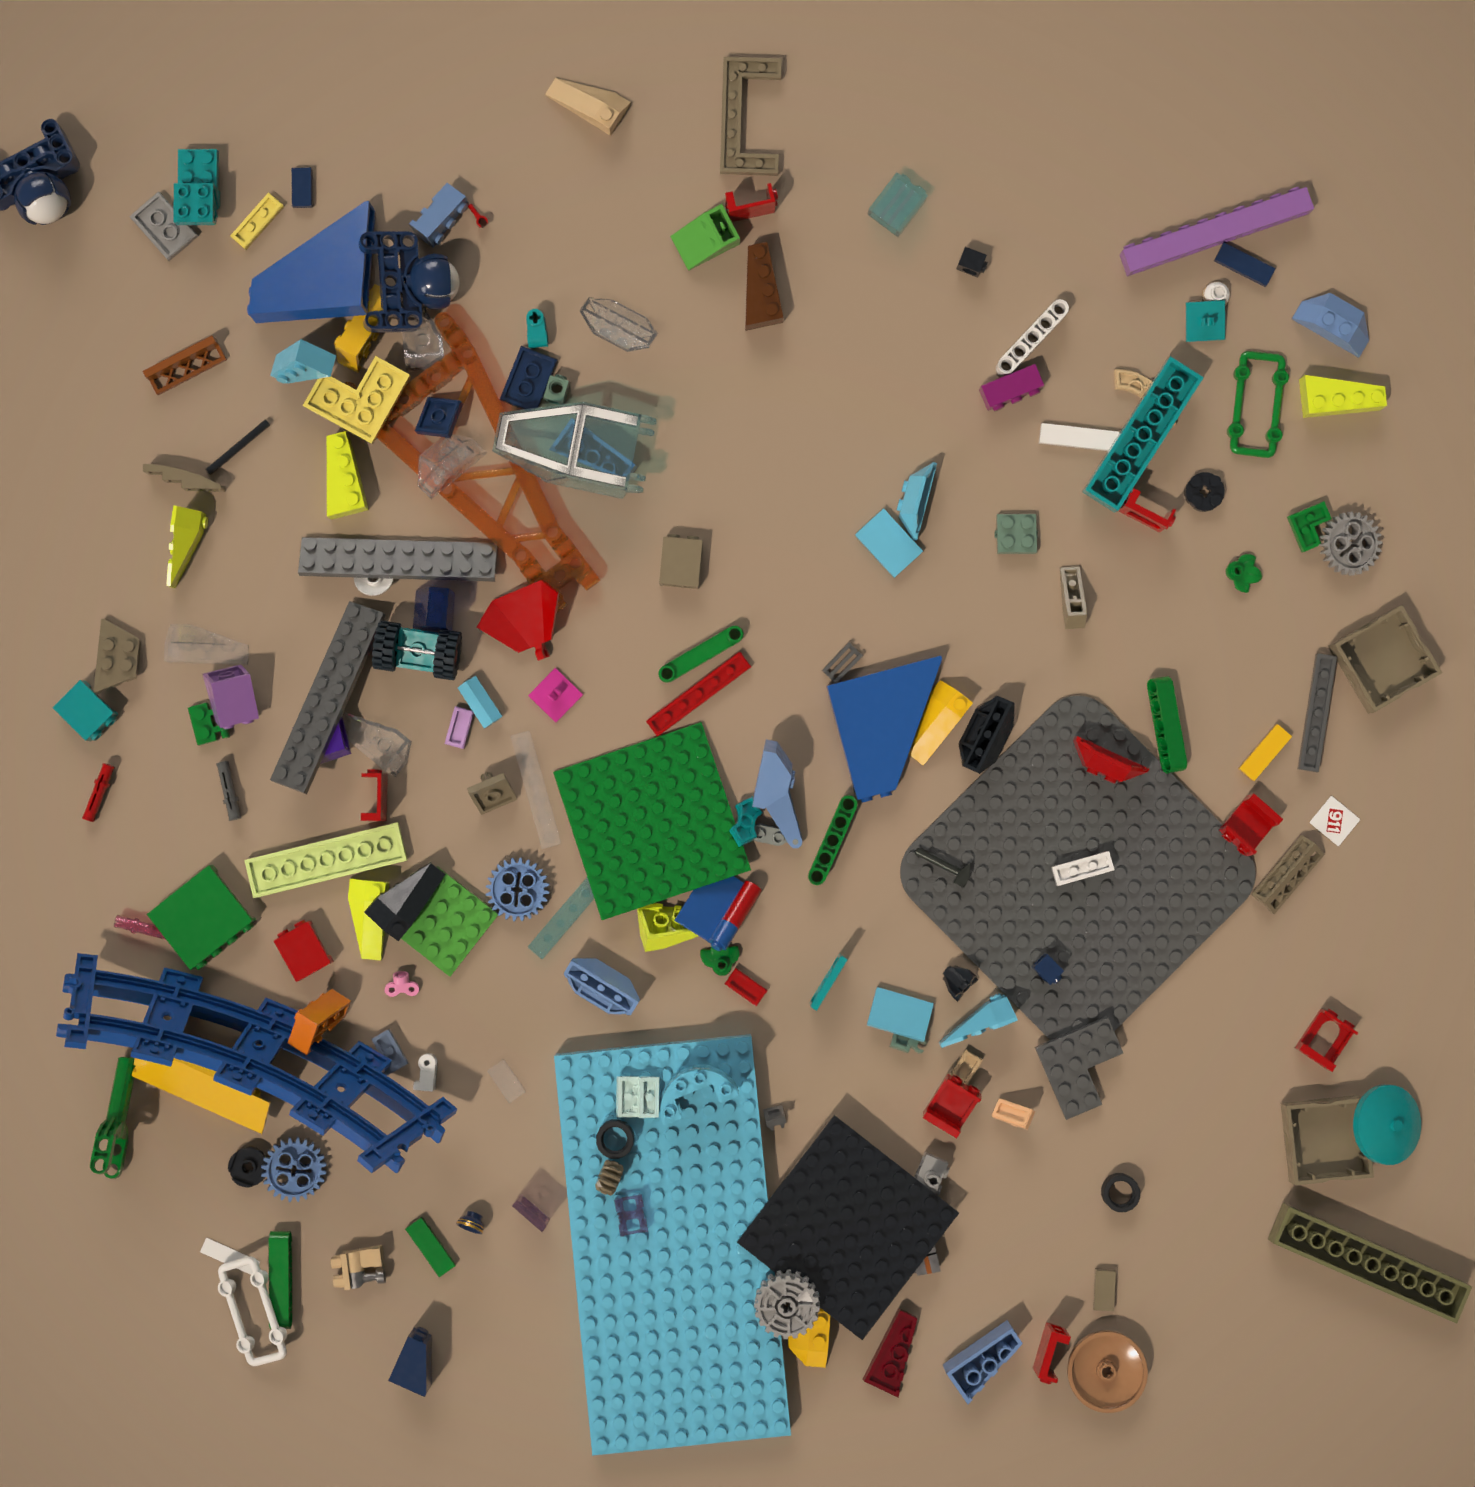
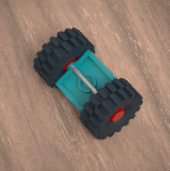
(416, 650)

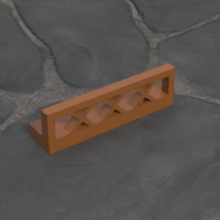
(181, 358)

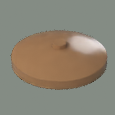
(1107, 1371)

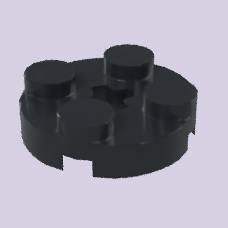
(1197, 500)
(238, 1171)

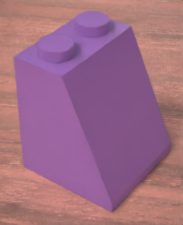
(231, 696)

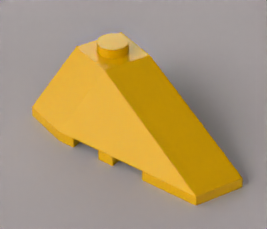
(941, 714)

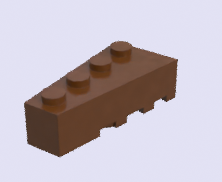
(762, 295)

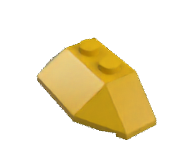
(813, 1346)

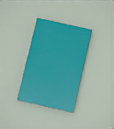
(828, 981)

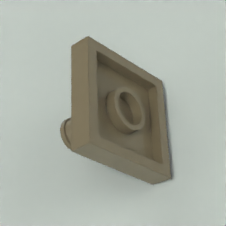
(491, 792)

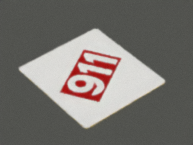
(1334, 821)

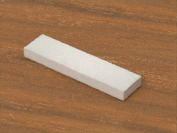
(1076, 437)

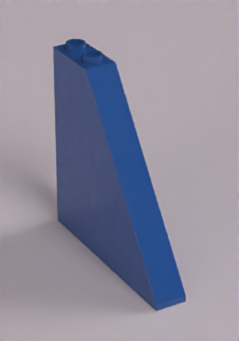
(320, 277)
(879, 722)

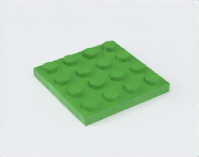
(449, 925)

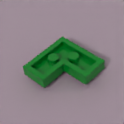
(1304, 524)

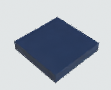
(439, 417)

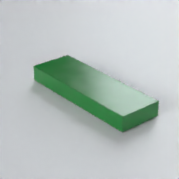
(430, 1247)

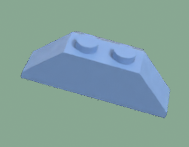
(1334, 321)
(602, 986)

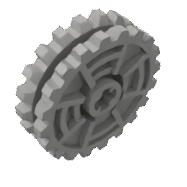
(800, 1312)

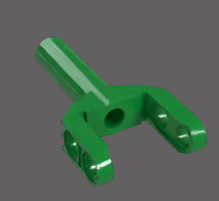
(114, 1126)

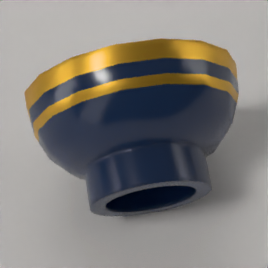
(471, 1222)

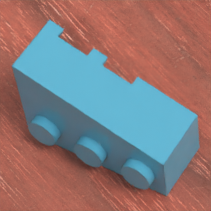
(302, 363)

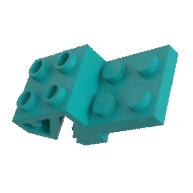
(197, 187)

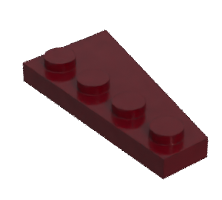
(889, 1361)

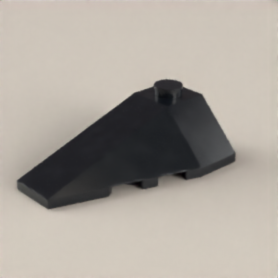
(402, 904)

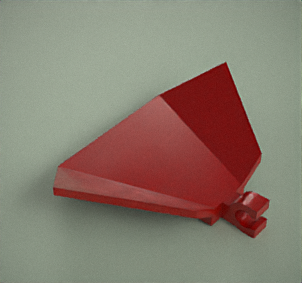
(523, 618)

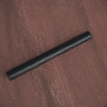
(237, 447)

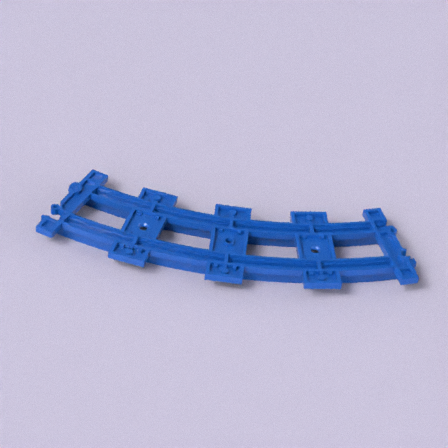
(250, 1065)

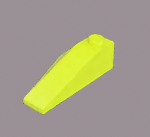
(188, 529)
(659, 929)
(368, 933)

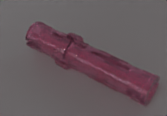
(136, 925)

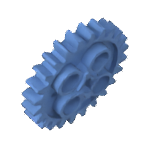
(535, 891)
(291, 1187)

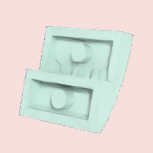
(637, 1096)

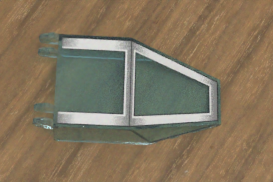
(574, 445)

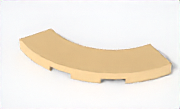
(1131, 382)

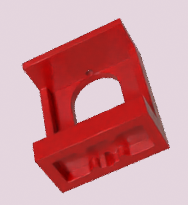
(1144, 515)
(1346, 1031)

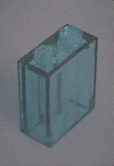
(897, 204)

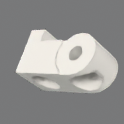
(428, 1072)

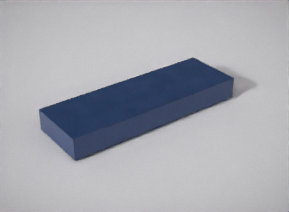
(1244, 264)

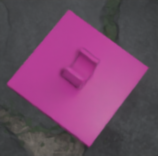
(555, 695)

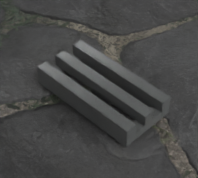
(853, 651)

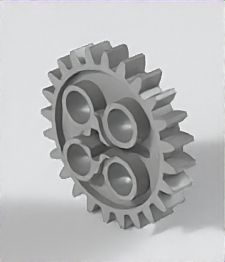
(1339, 531)

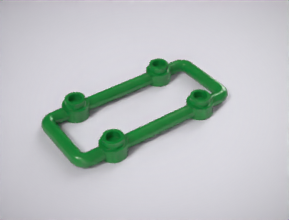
(1279, 379)

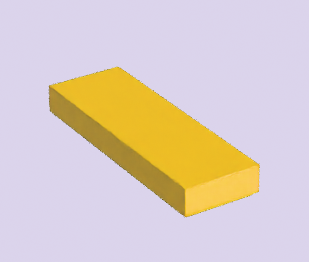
(1265, 752)

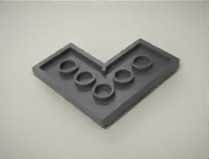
(1067, 1061)

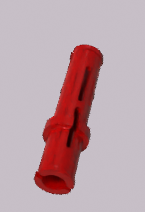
(98, 792)

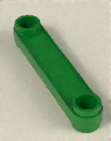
(701, 654)

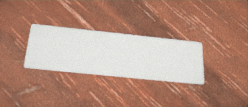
(224, 1254)

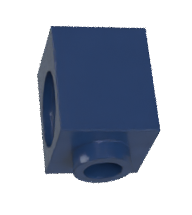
(1048, 969)

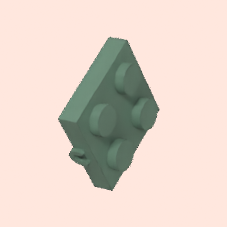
(1016, 534)

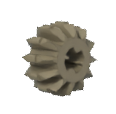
(609, 1177)

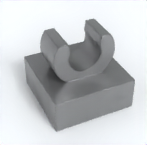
(774, 1116)

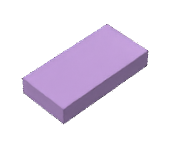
(459, 727)

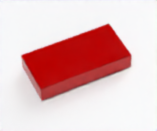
(745, 987)

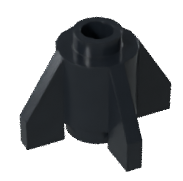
(958, 980)

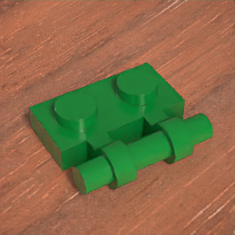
(204, 726)

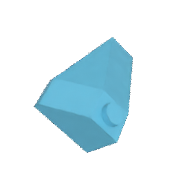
(991, 1014)

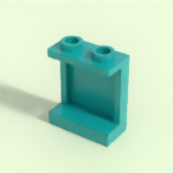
(85, 711)

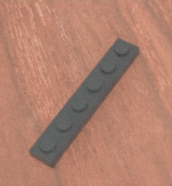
(1317, 712)

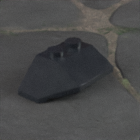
(986, 734)

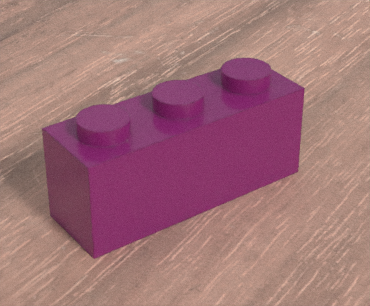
(1011, 388)

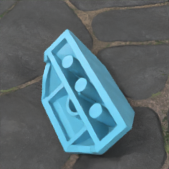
(915, 499)

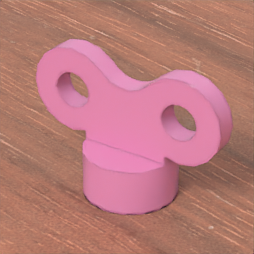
(401, 985)

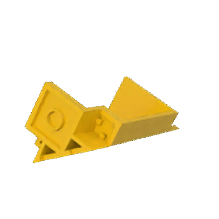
(197, 1086)

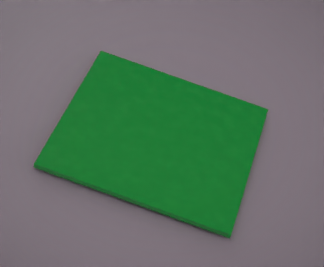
(651, 821)

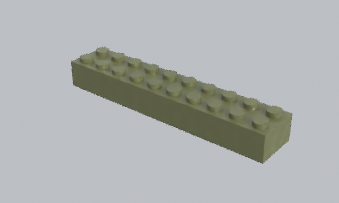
(1369, 1263)

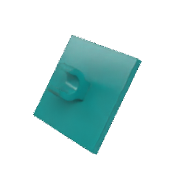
(1205, 321)

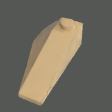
(595, 105)

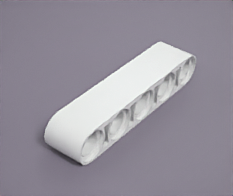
(1036, 330)

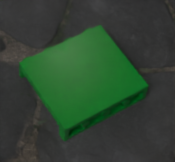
(201, 918)

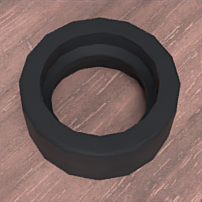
(600, 1136)
(1109, 1181)

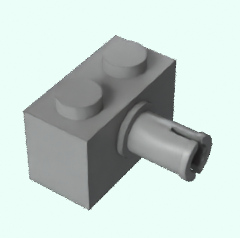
(931, 1172)

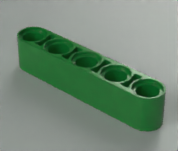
(1167, 724)
(832, 830)
(281, 1276)

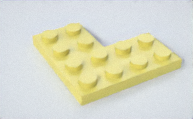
(362, 409)

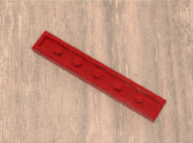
(698, 694)

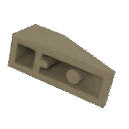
(1073, 598)

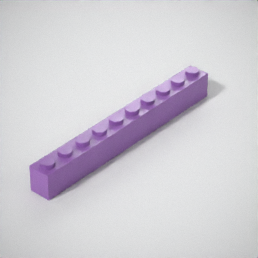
(1216, 231)

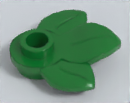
(1246, 574)
(713, 958)

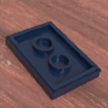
(528, 379)

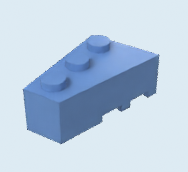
(439, 215)

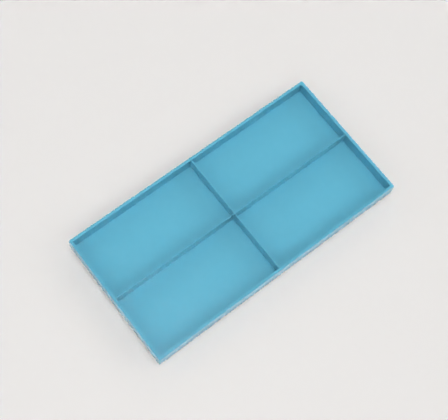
(671, 1308)

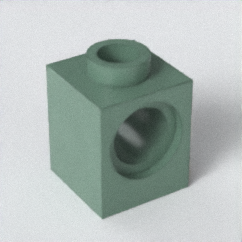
(557, 398)

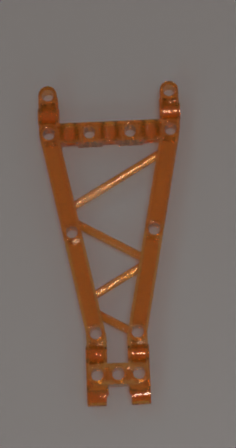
(510, 544)

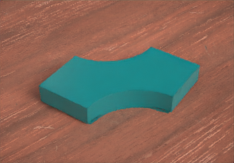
(744, 829)

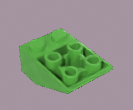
(706, 237)

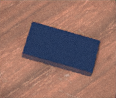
(301, 187)

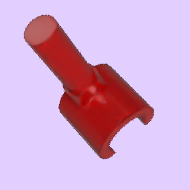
(477, 215)

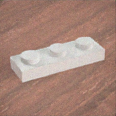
(1082, 868)

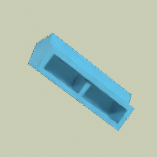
(480, 702)

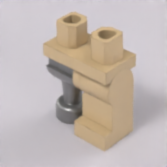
(353, 1267)

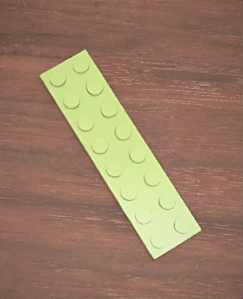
(325, 860)

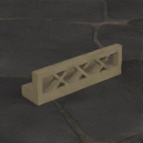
(1286, 871)

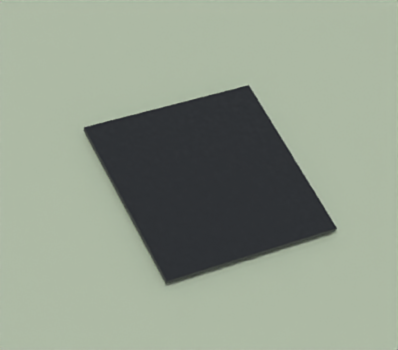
(849, 1226)

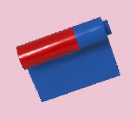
(718, 910)

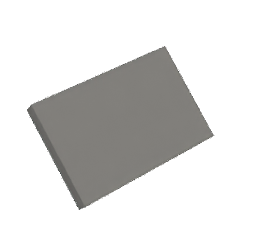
(157, 223)

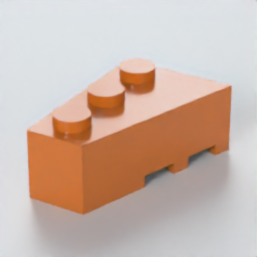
(316, 1019)

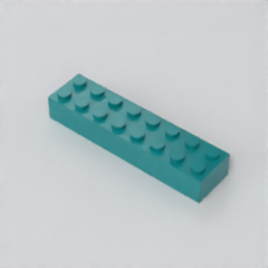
(1142, 434)

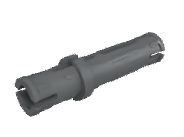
(228, 790)

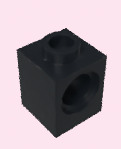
(972, 262)

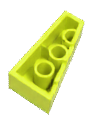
(1334, 397)
(344, 482)

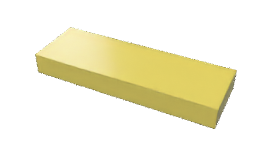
(257, 221)

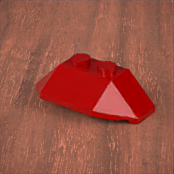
(1107, 763)

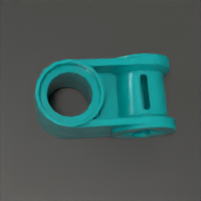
(536, 332)

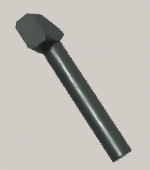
(962, 875)

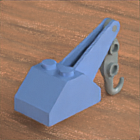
(773, 793)

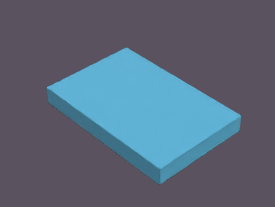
(888, 543)
(900, 1014)

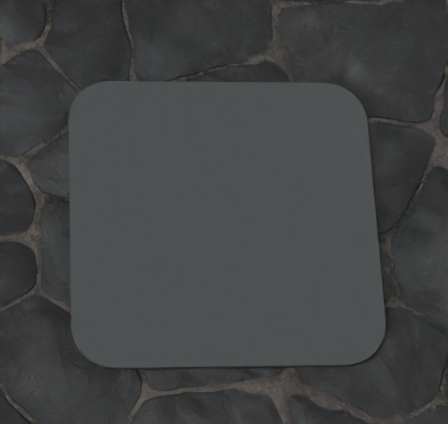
(1107, 932)

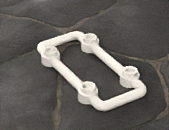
(258, 1279)

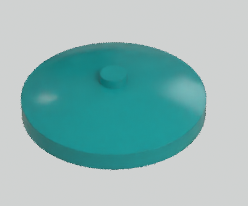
(1387, 1124)

